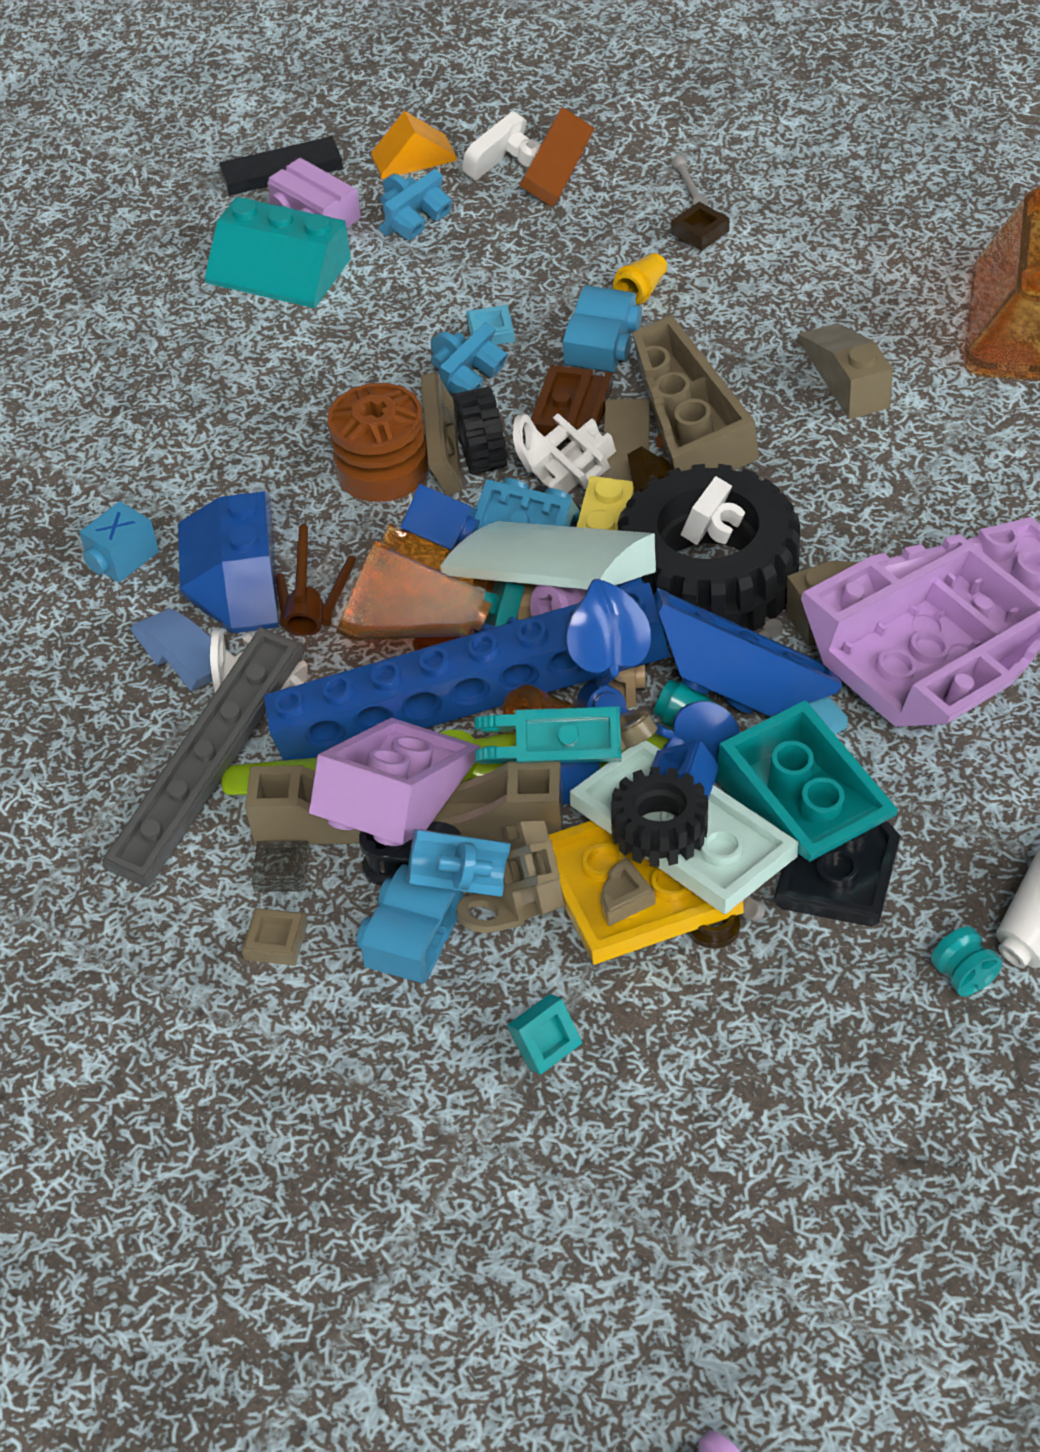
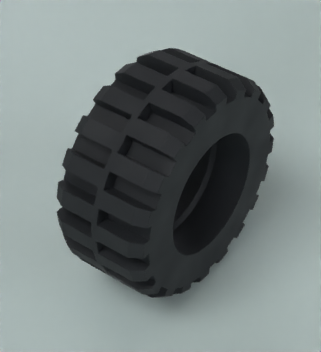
(737, 586)

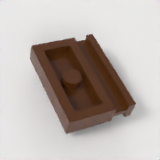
(573, 395)

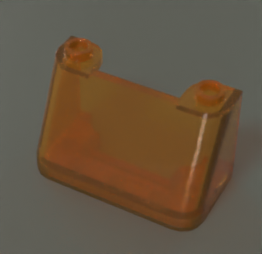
(1006, 299)
(408, 596)

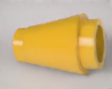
(641, 276)

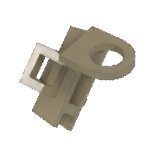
(523, 897)

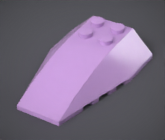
(934, 625)

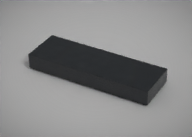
(253, 171)

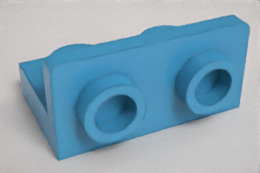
(518, 503)

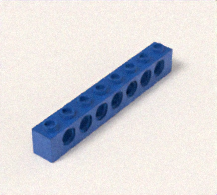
(439, 681)

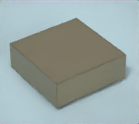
(275, 936)

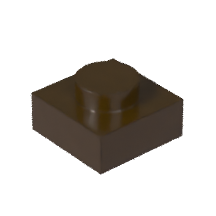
(700, 226)
(646, 466)

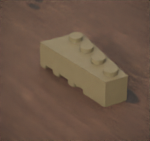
(692, 401)

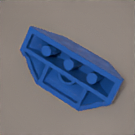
(231, 561)
(740, 662)

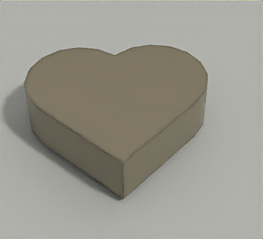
(636, 728)

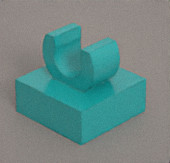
(505, 602)
(544, 1034)

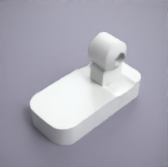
(496, 142)

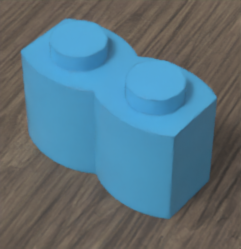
(601, 328)
(408, 928)

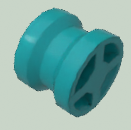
(966, 961)

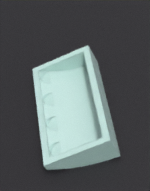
(552, 555)

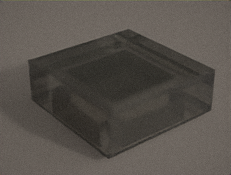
(281, 866)

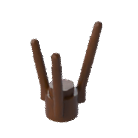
(304, 609)

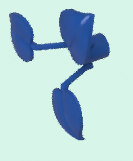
(612, 632)

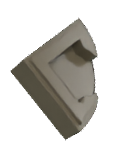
(625, 893)

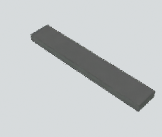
(202, 758)

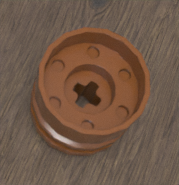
(378, 442)

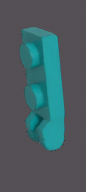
(554, 736)

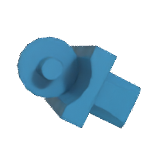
(408, 198)
(459, 356)
(457, 862)

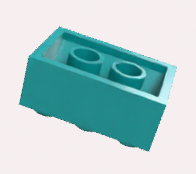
(277, 252)

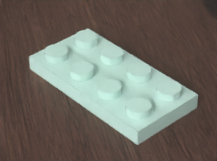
(739, 845)

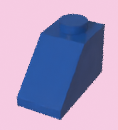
(440, 518)

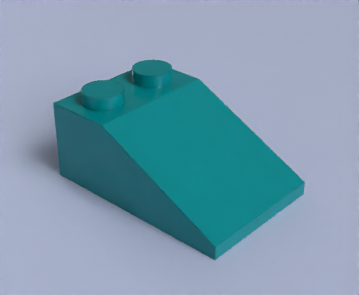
(802, 781)

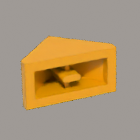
(411, 147)

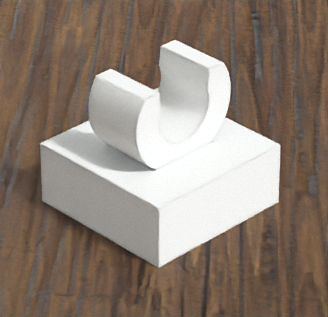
(710, 512)

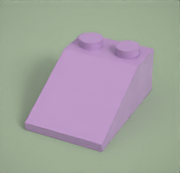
(389, 780)

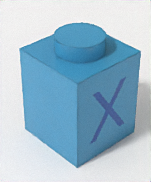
(118, 542)

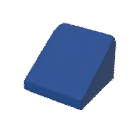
(690, 759)

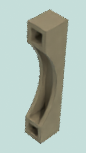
(479, 808)

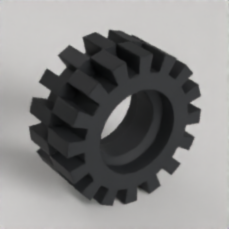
(480, 429)
(659, 838)

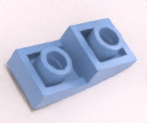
(179, 642)

